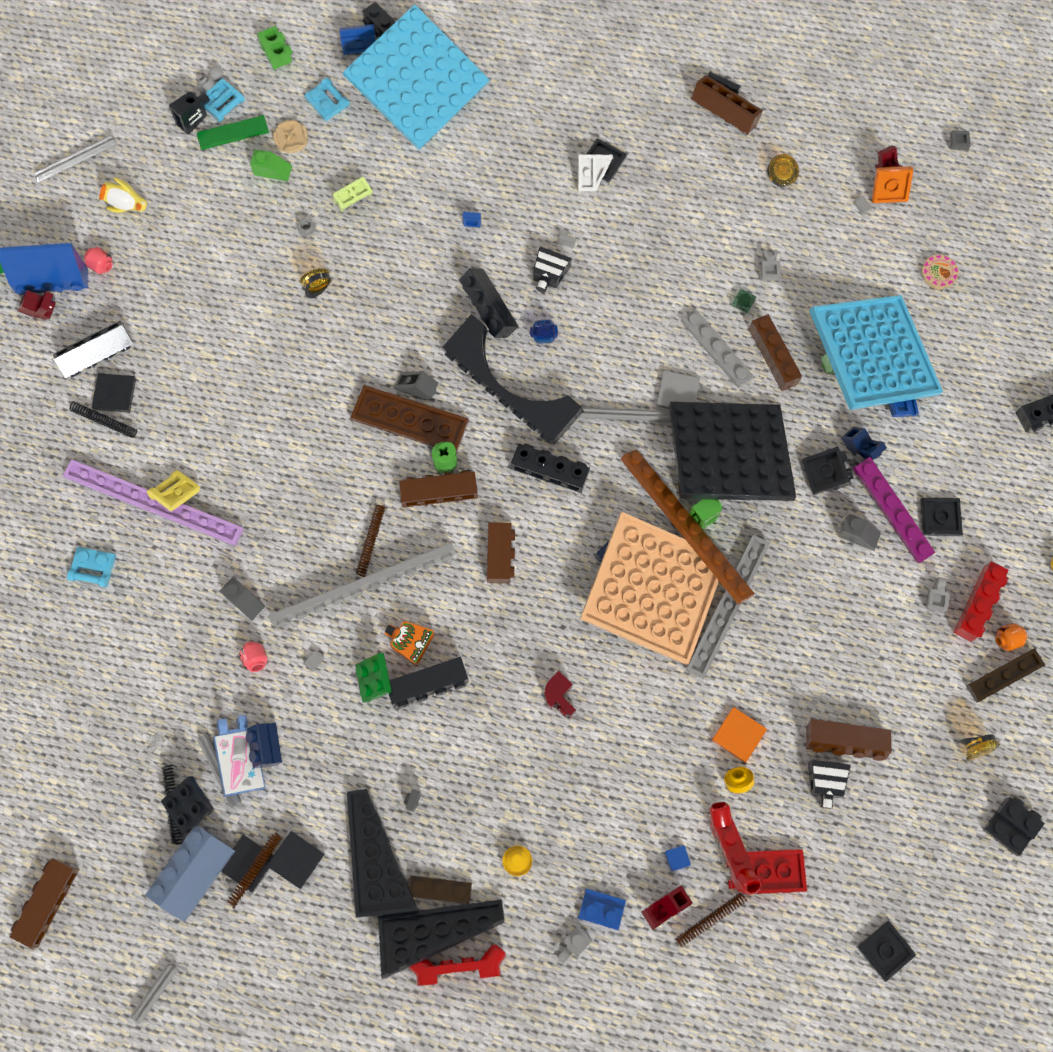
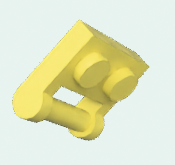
(176, 494)

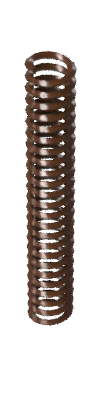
(372, 539)
(264, 856)
(706, 919)

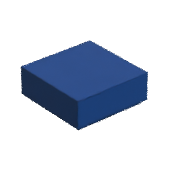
(472, 219)
(677, 858)

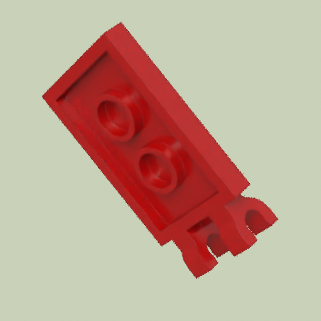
(779, 871)

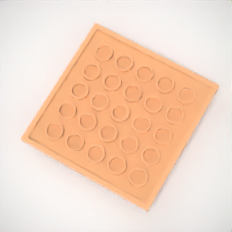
(651, 590)

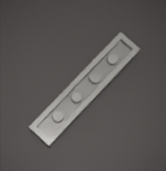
(717, 348)

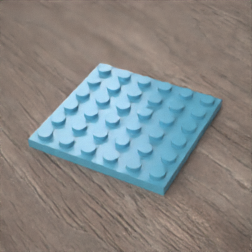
(416, 77)
(875, 351)

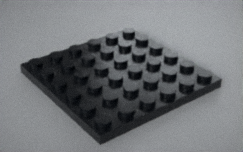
(731, 451)

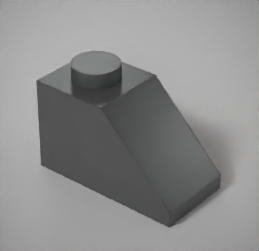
(416, 384)
(859, 532)
(242, 598)

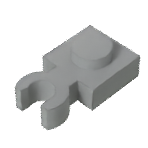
(770, 268)

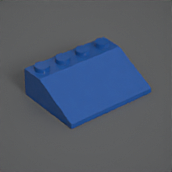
(44, 268)

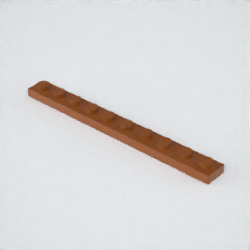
(687, 527)

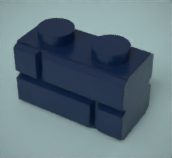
(264, 745)

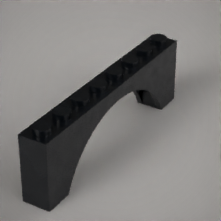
(548, 417)

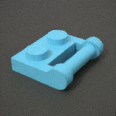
(218, 95)
(323, 103)
(94, 561)

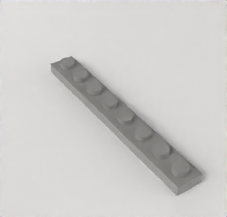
(726, 610)

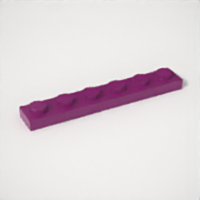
(894, 510)

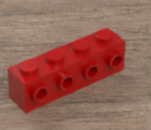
(981, 601)

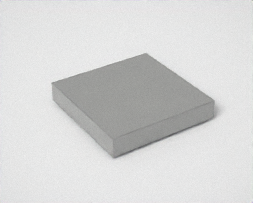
(677, 388)

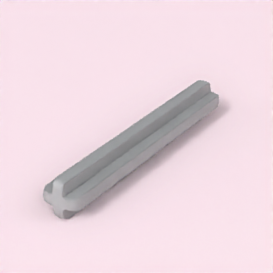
(210, 754)

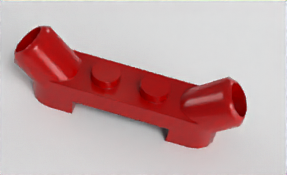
(725, 830)
(488, 966)

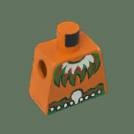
(410, 640)

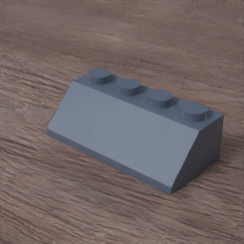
(190, 873)

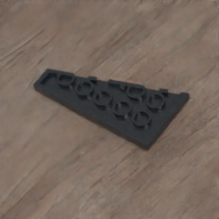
(377, 875)
(424, 933)

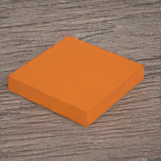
(892, 184)
(739, 735)

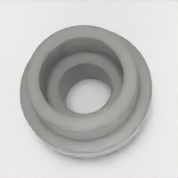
(306, 223)

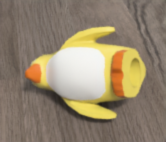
(121, 197)

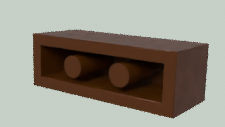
(500, 553)

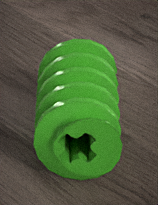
(444, 457)

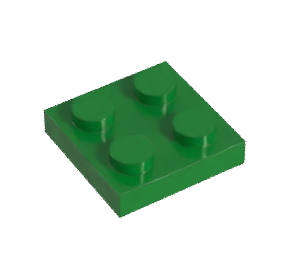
(373, 678)

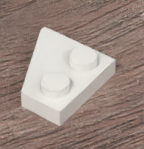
(591, 171)

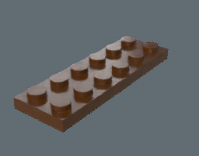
(408, 418)

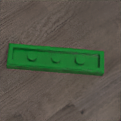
(232, 132)

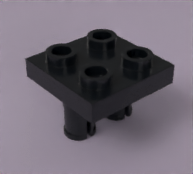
(187, 805)

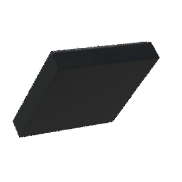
(602, 148)
(114, 392)
(941, 517)
(245, 853)
(295, 860)
(886, 951)

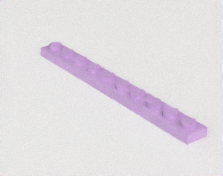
(139, 498)

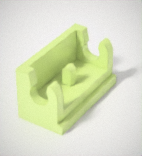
(352, 193)

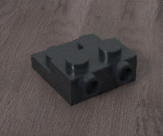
(828, 470)
(1014, 825)

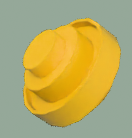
(739, 780)
(517, 861)

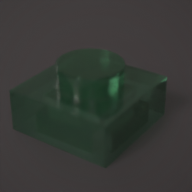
(744, 301)

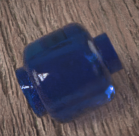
(544, 331)

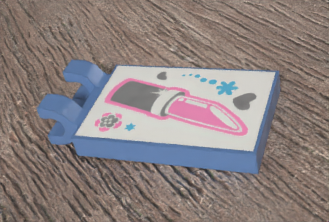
(233, 759)

